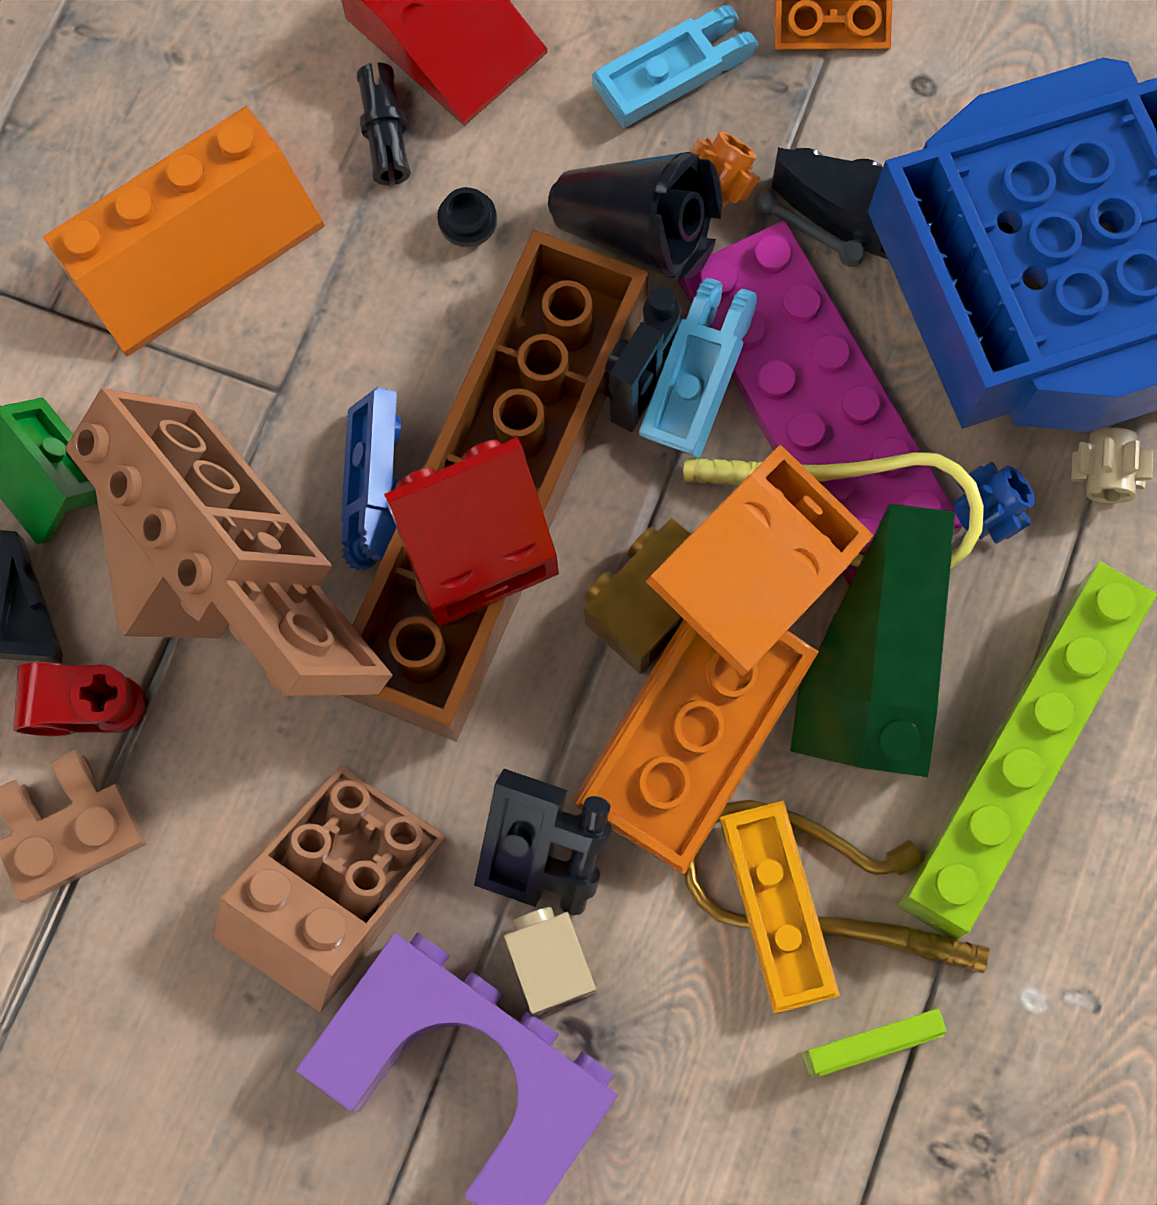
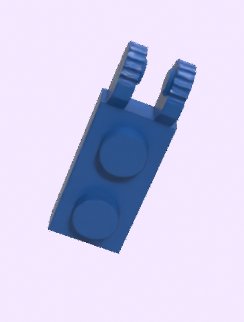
(368, 475)

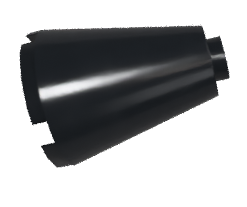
(643, 210)

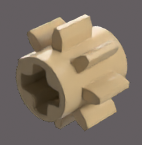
(1112, 465)

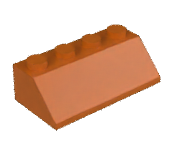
(185, 230)

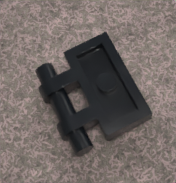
(637, 363)
(521, 837)

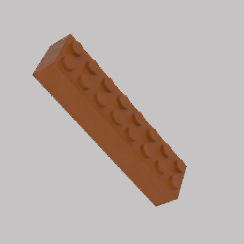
(530, 380)

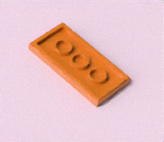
(690, 742)

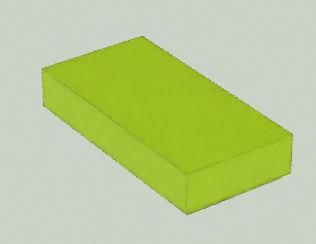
(874, 1043)

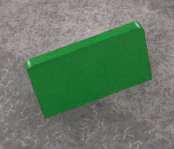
(36, 471)

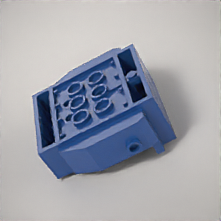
(1053, 166)

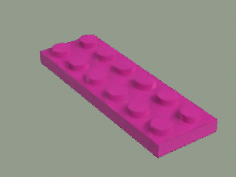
(812, 379)

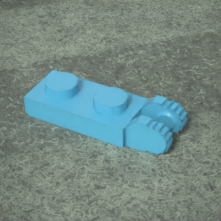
(671, 65)
(697, 371)

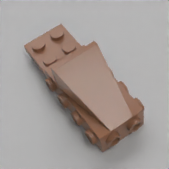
(209, 546)

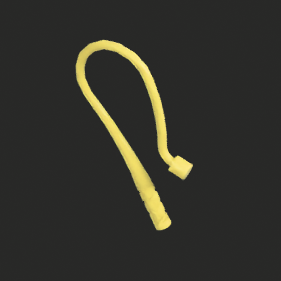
(737, 471)

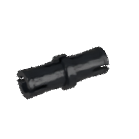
(383, 124)

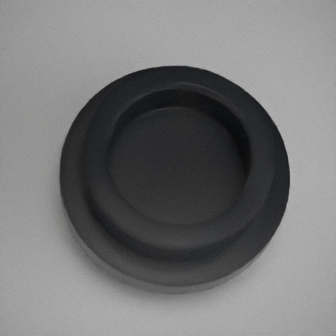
(467, 217)

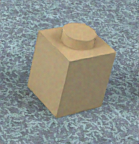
(549, 961)

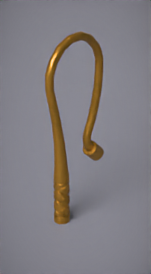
(893, 936)

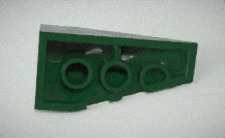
(880, 663)

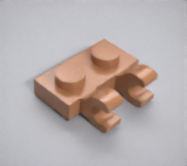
(69, 842)

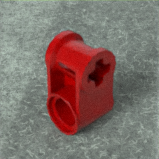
(67, 700)

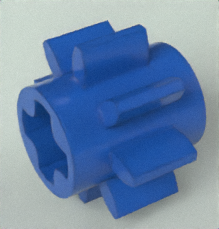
(1004, 499)

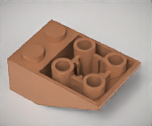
(326, 887)

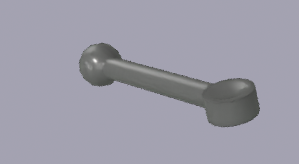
(849, 252)

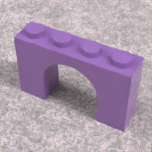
(413, 994)

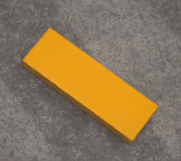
(779, 907)

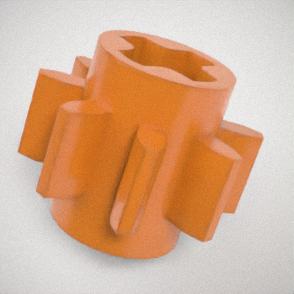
(733, 165)

